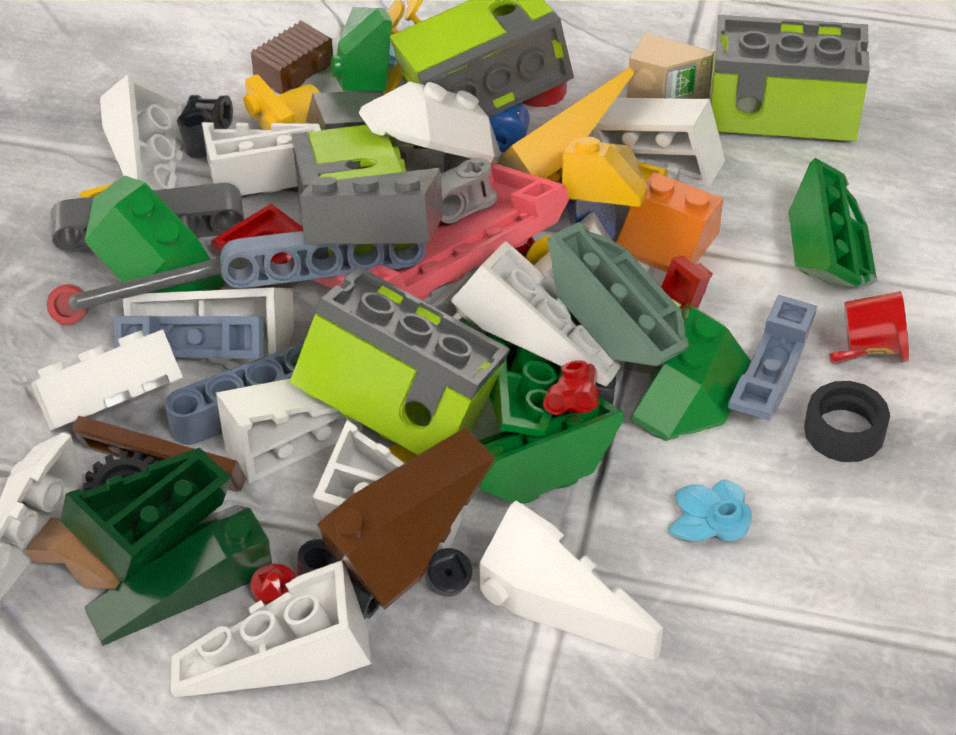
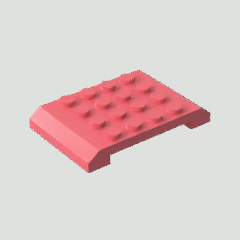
(522, 209)

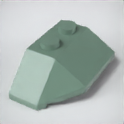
(615, 298)

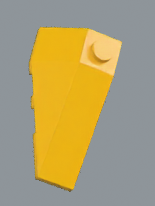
(543, 149)
(603, 173)

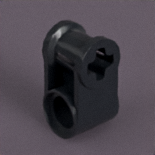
(203, 110)

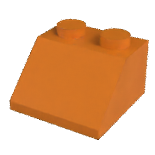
(671, 223)

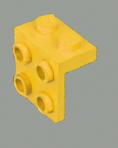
(269, 108)

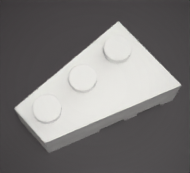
(105, 377)

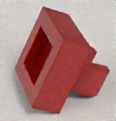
(686, 281)

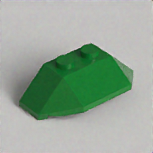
(830, 229)
(143, 236)
(696, 385)
(567, 452)

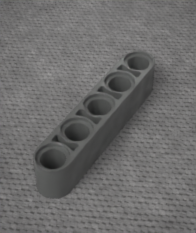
(202, 208)

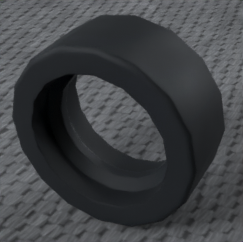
(840, 444)

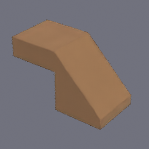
(59, 545)

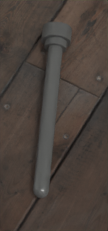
(151, 283)

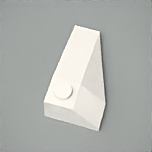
(143, 131)
(271, 303)
(512, 304)

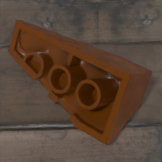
(402, 518)

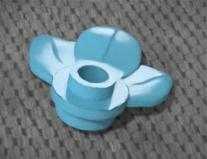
(712, 512)

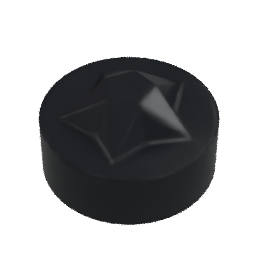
(448, 572)

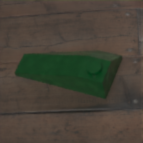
(197, 568)

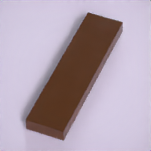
(114, 439)

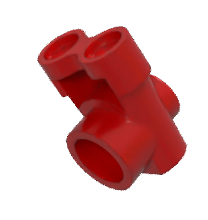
(574, 391)

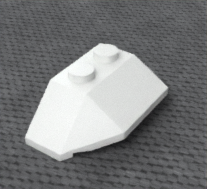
(434, 120)

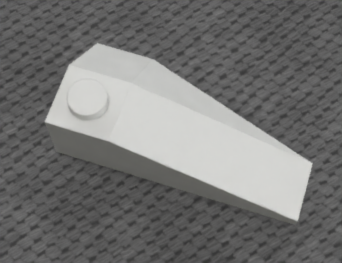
(33, 497)
(547, 584)
(297, 638)

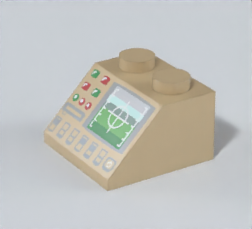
(669, 70)

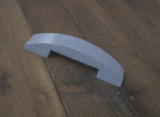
(200, 335)
(775, 358)

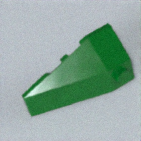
(363, 51)
(521, 390)

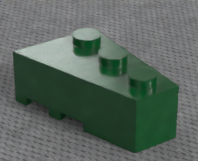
(146, 512)

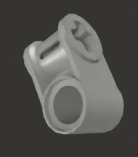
(467, 189)

